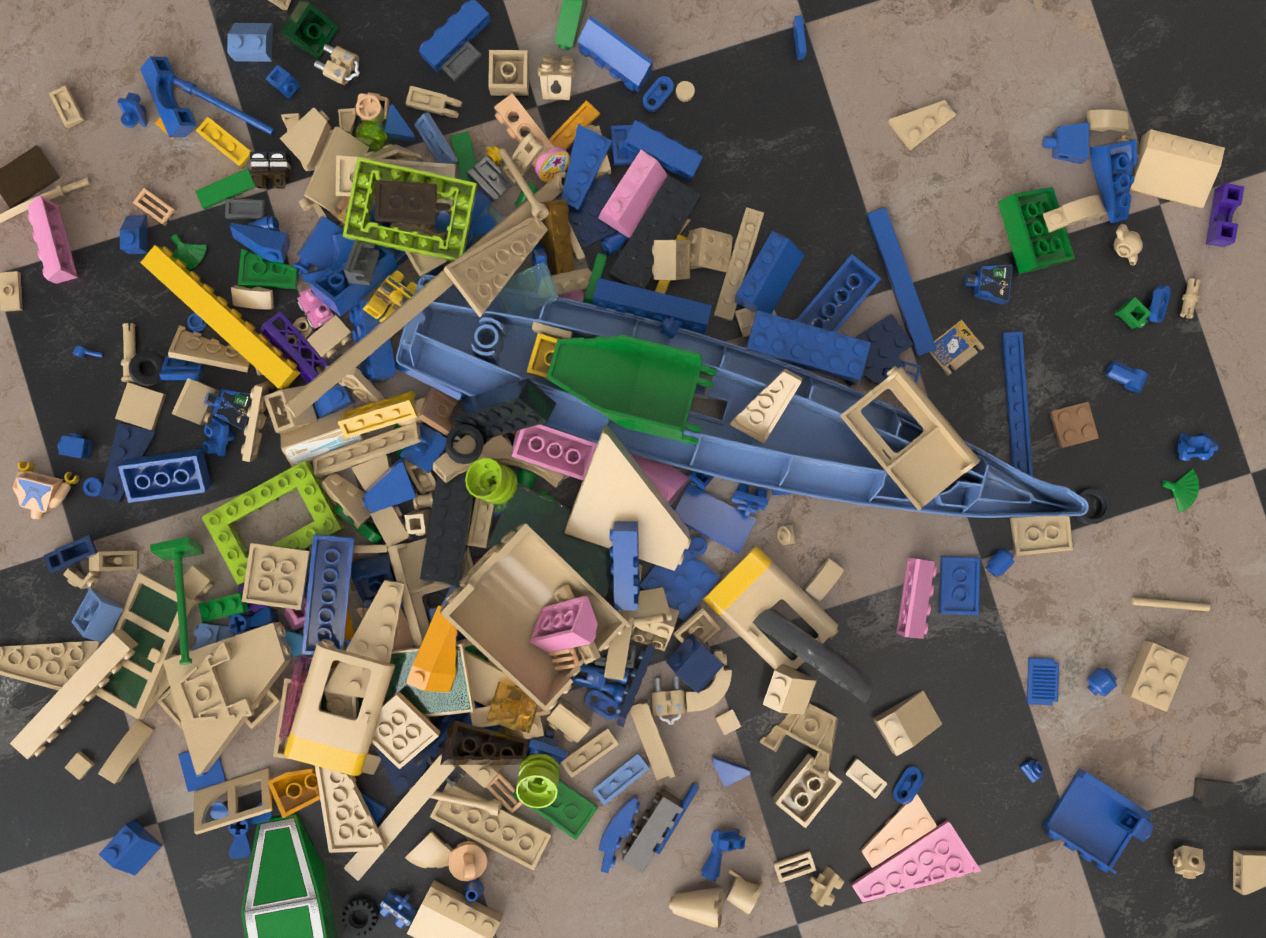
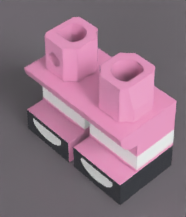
(315, 310)

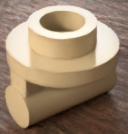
(786, 535)

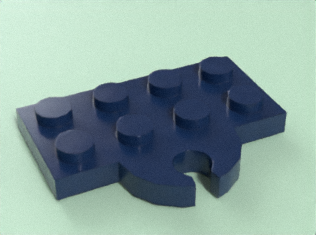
(887, 343)

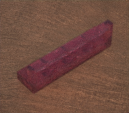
(294, 695)

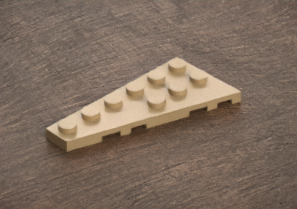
(489, 267)
(372, 639)
(46, 663)
(346, 815)

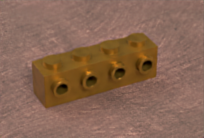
(557, 238)

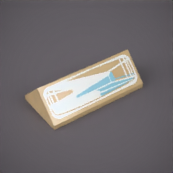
(316, 439)

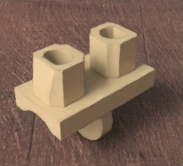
(824, 885)

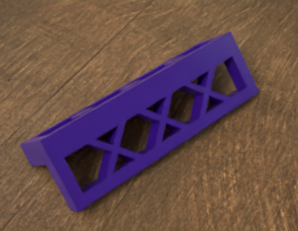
(289, 352)

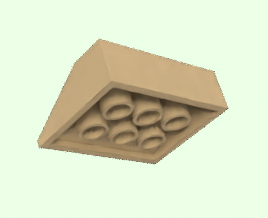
(1176, 168)
(451, 915)

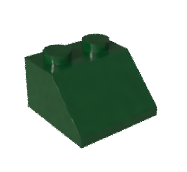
(309, 29)

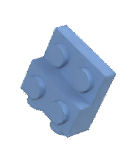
(210, 633)

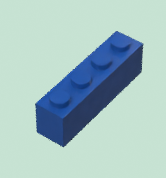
(454, 34)
(667, 152)

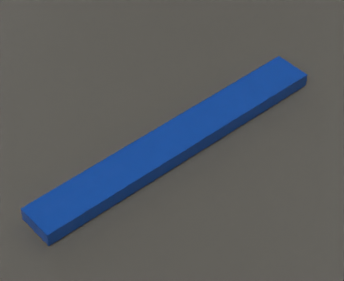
(901, 282)
(1017, 401)

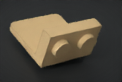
(709, 249)

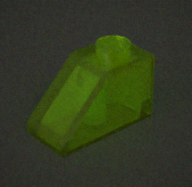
(371, 134)

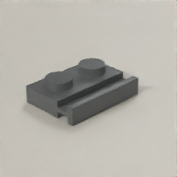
(490, 179)

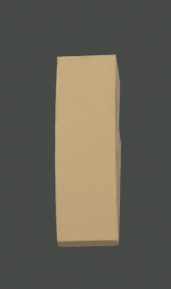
(126, 752)

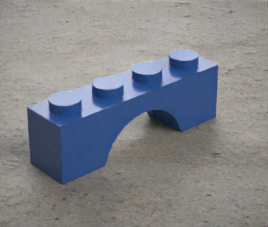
(159, 77)

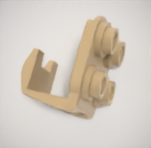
(556, 70)

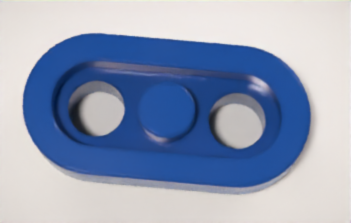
(658, 95)
(1159, 303)
(602, 704)
(908, 785)

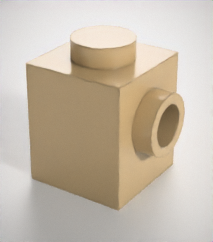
(418, 522)

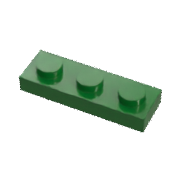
(222, 607)

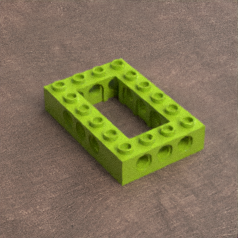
(361, 203)
(296, 478)

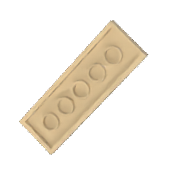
(346, 169)
(502, 833)

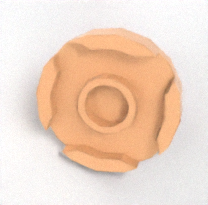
(467, 861)

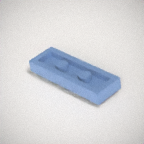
(435, 140)
(621, 778)

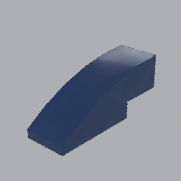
(70, 554)

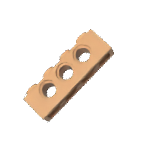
(511, 107)

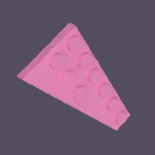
(922, 863)

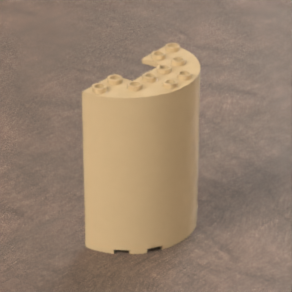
(502, 604)

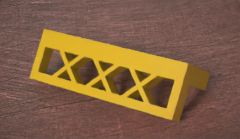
(378, 414)

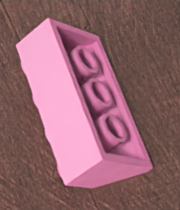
(634, 194)
(51, 240)
(553, 450)
(664, 477)
(915, 598)
(565, 625)

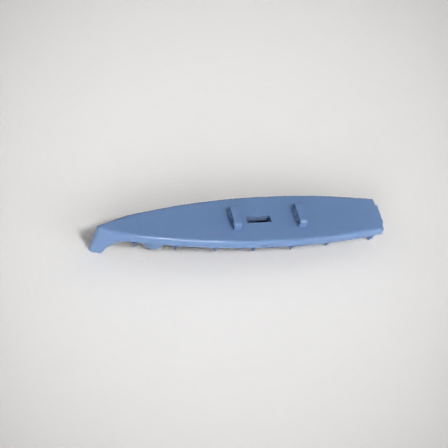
(804, 455)

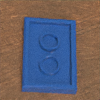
(959, 585)

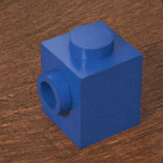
(75, 446)

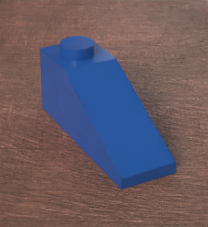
(266, 243)

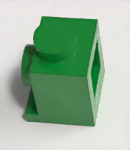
(1138, 309)

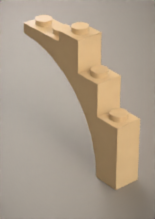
(498, 449)

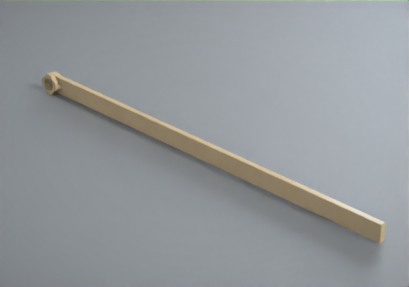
(409, 309)

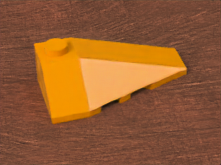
(436, 659)
(295, 790)

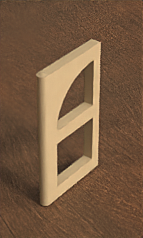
(205, 797)

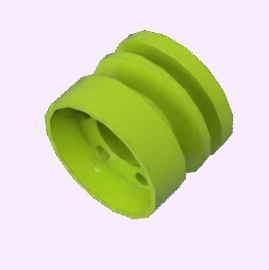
(491, 481)
(538, 781)

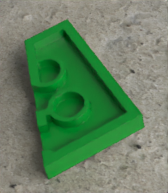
(264, 273)

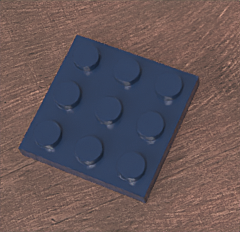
(585, 222)

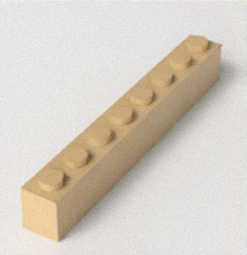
(74, 693)

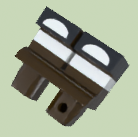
(270, 166)

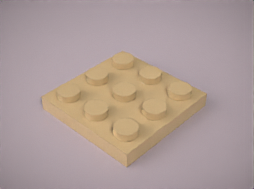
(276, 576)
(402, 730)

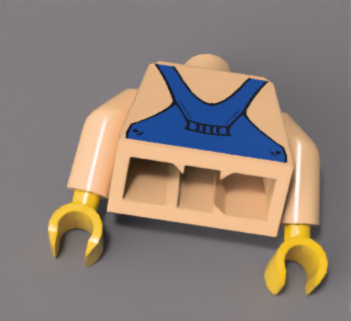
(40, 491)

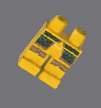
(389, 292)

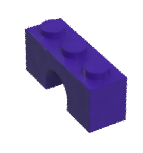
(1225, 201)

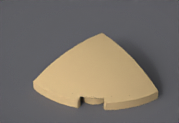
(430, 853)

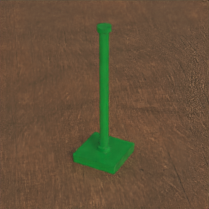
(175, 551)

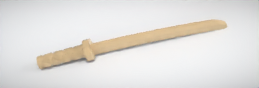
(58, 191)

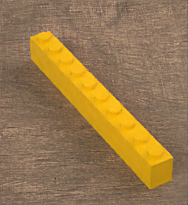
(220, 317)

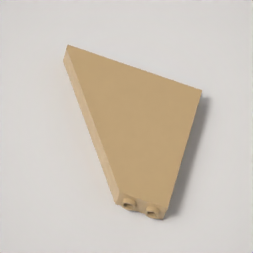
(621, 491)
(255, 666)

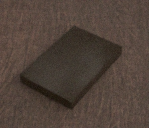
(26, 176)
(405, 202)

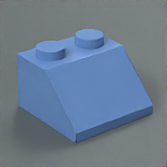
(250, 42)
(97, 616)

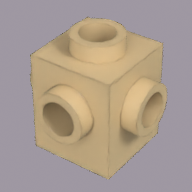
(1188, 861)

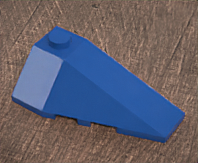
(1113, 172)

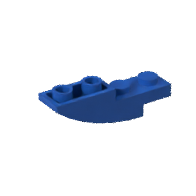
(619, 825)

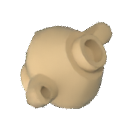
(1128, 244)

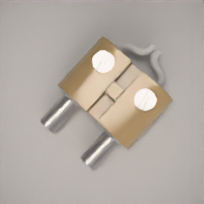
(340, 65)
(668, 701)

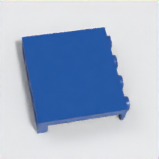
(1088, 820)

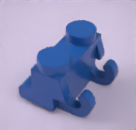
(1196, 446)

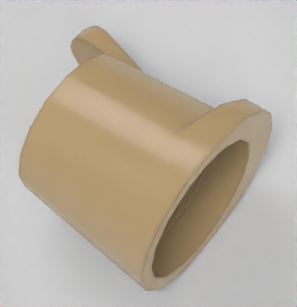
(743, 893)

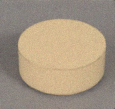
(685, 91)

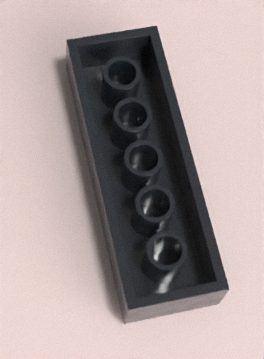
(660, 222)
(504, 409)
(448, 532)

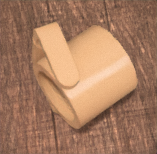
(370, 109)

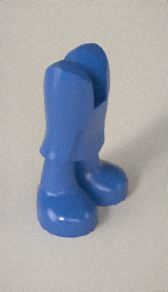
(596, 680)

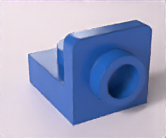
(283, 81)

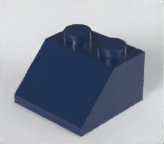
(370, 574)
(695, 663)

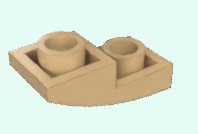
(1108, 119)
(252, 298)
(825, 579)

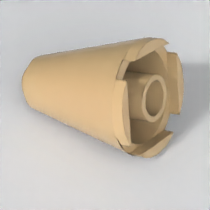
(699, 906)

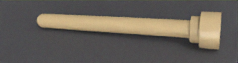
(538, 209)
(493, 807)

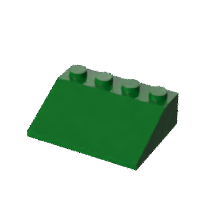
(1028, 232)

